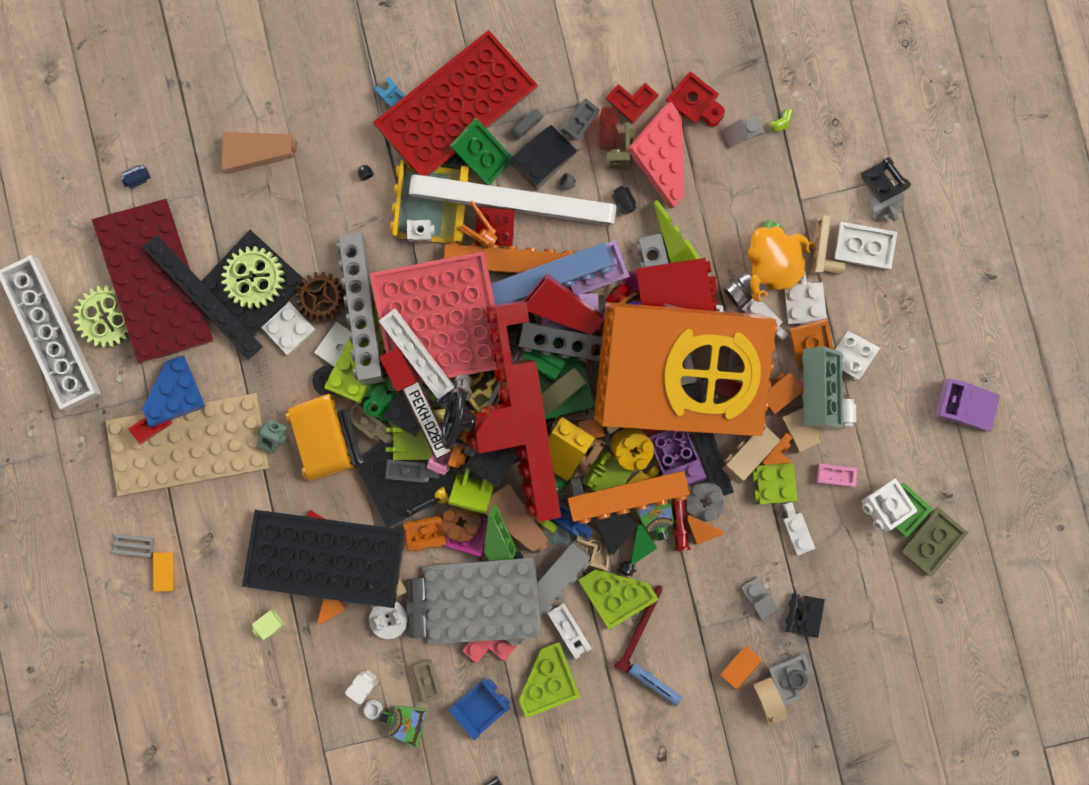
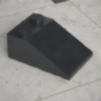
(543, 157)

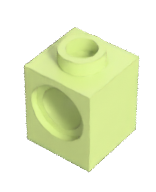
(267, 625)

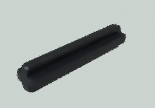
(350, 437)

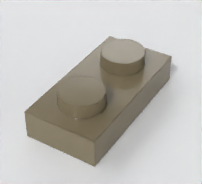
(427, 681)

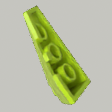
(675, 246)

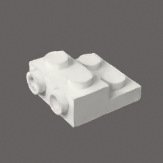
(888, 506)

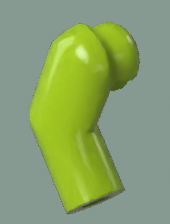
(783, 123)

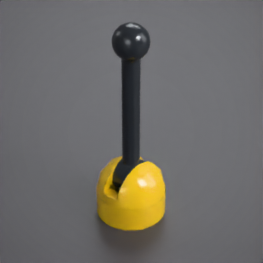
(440, 496)

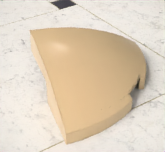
(594, 547)

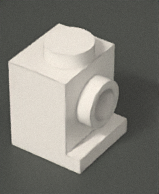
(414, 236)

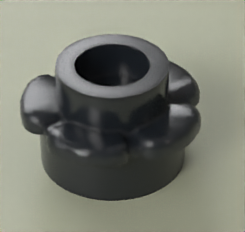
(627, 568)

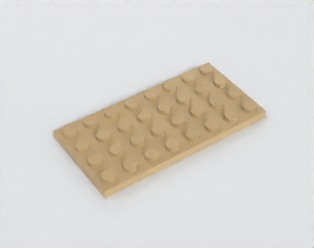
(193, 449)

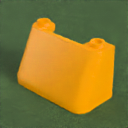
(319, 438)

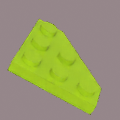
(616, 595)
(548, 683)

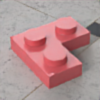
(477, 649)

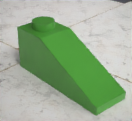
(498, 540)

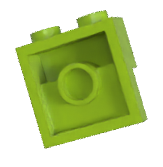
(775, 483)

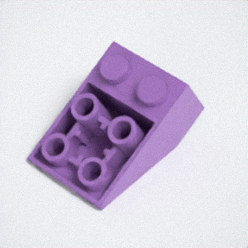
(967, 404)
(676, 453)

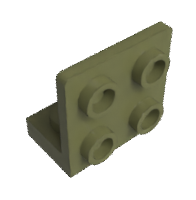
(616, 158)

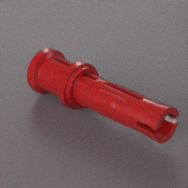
(680, 532)

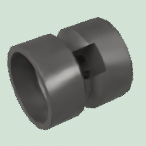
(740, 290)

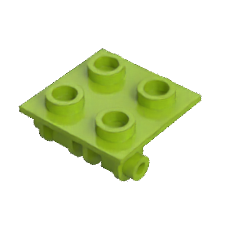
(606, 473)

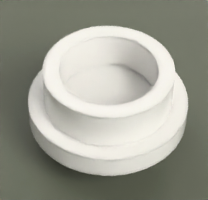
(372, 709)

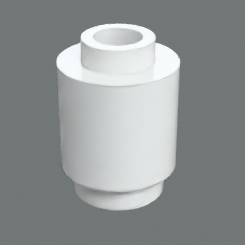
(849, 412)

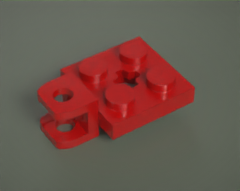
(703, 107)

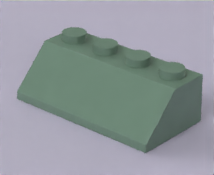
(822, 388)

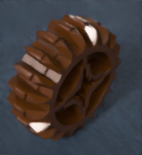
(305, 290)

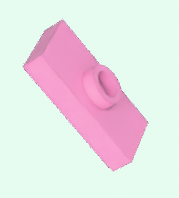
(836, 475)

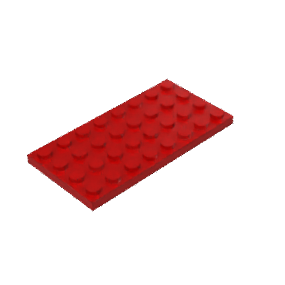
(474, 84)

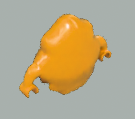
(776, 259)

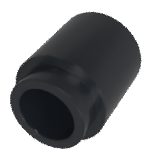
(624, 200)

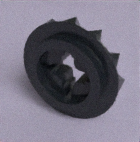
(318, 382)

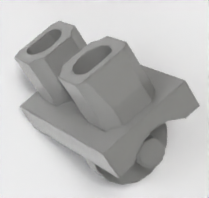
(888, 208)

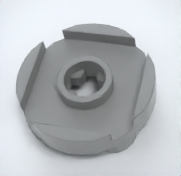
(715, 497)

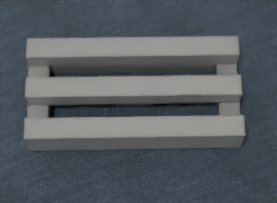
(117, 543)

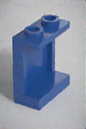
(480, 708)

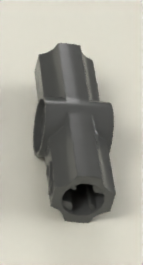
(416, 608)

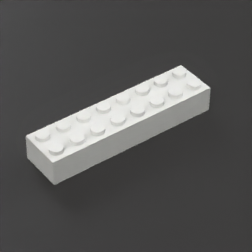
(49, 333)

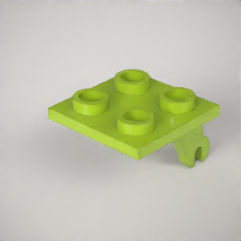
(408, 446)
(471, 493)

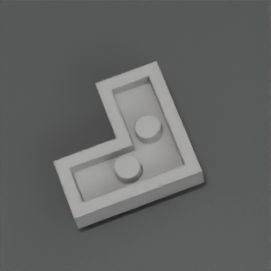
(779, 676)

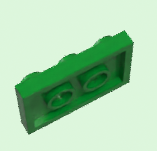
(481, 152)

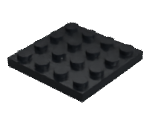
(252, 318)

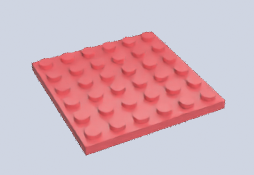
(444, 308)

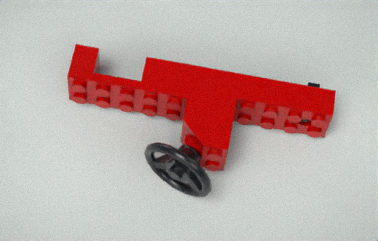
(515, 421)

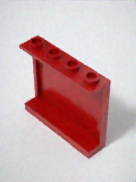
(677, 284)

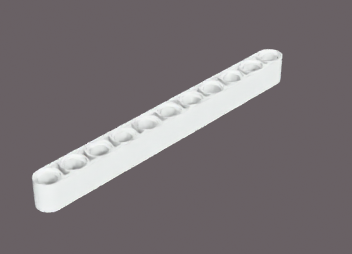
(506, 198)

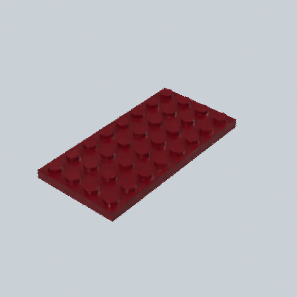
(153, 307)

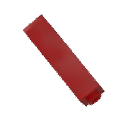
(559, 304)

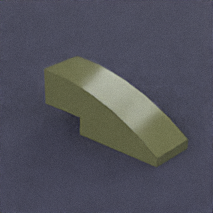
(562, 391)

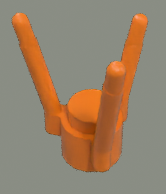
(485, 237)

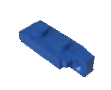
(567, 524)

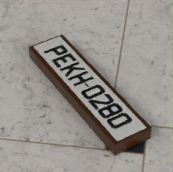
(426, 418)

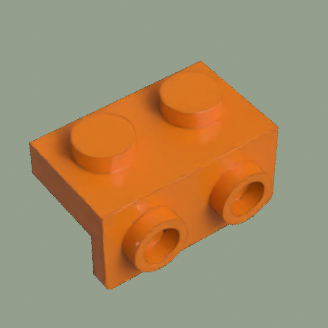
(425, 533)

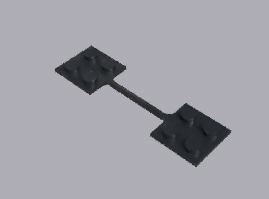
(488, 465)

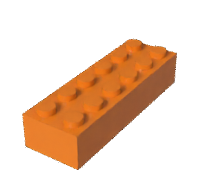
(628, 496)

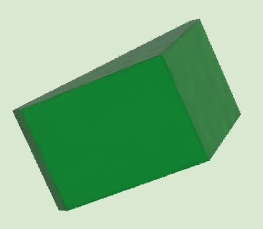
(642, 545)

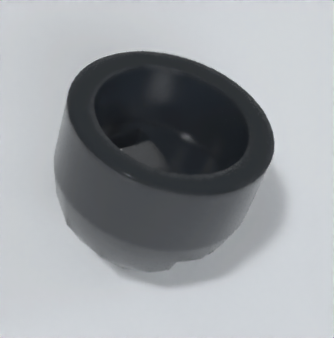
(365, 172)

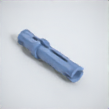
(648, 679)

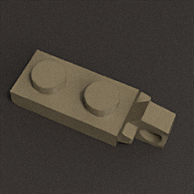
(369, 425)

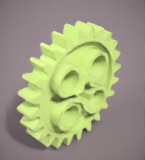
(255, 294)
(90, 324)

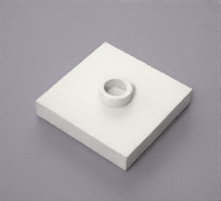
(333, 344)

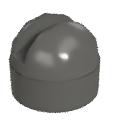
(567, 181)

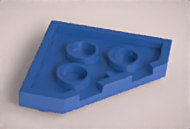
(172, 394)

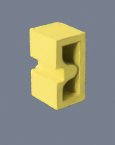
(481, 398)

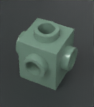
(271, 436)

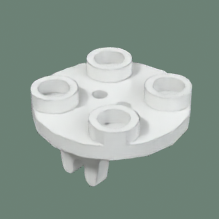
(379, 622)

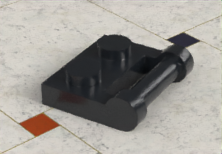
(880, 183)

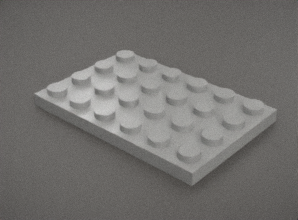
(482, 601)

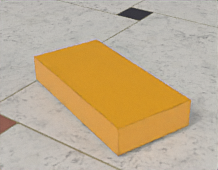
(163, 571)

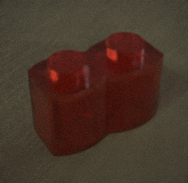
(608, 128)

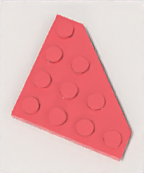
(660, 154)

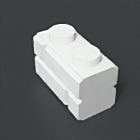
(362, 686)

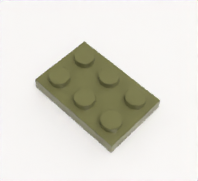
(934, 542)

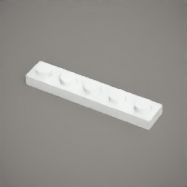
(416, 353)

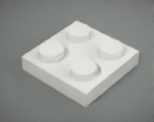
(288, 328)

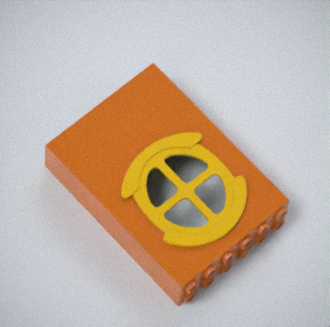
(644, 369)

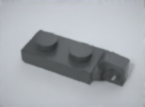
(409, 471)

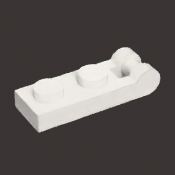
(569, 630)

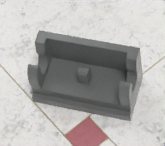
(580, 120)

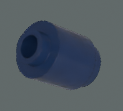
(135, 176)

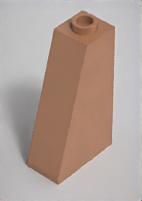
(252, 150)
(516, 520)

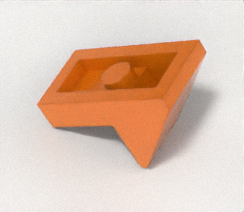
(775, 455)

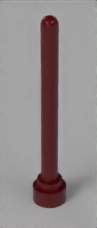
(624, 662)

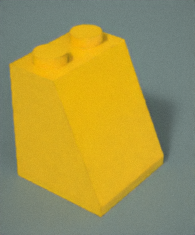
(568, 447)

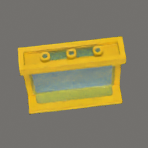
(444, 215)

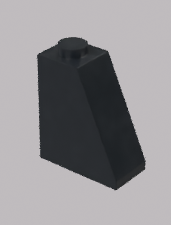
(615, 530)

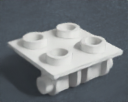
(856, 354)

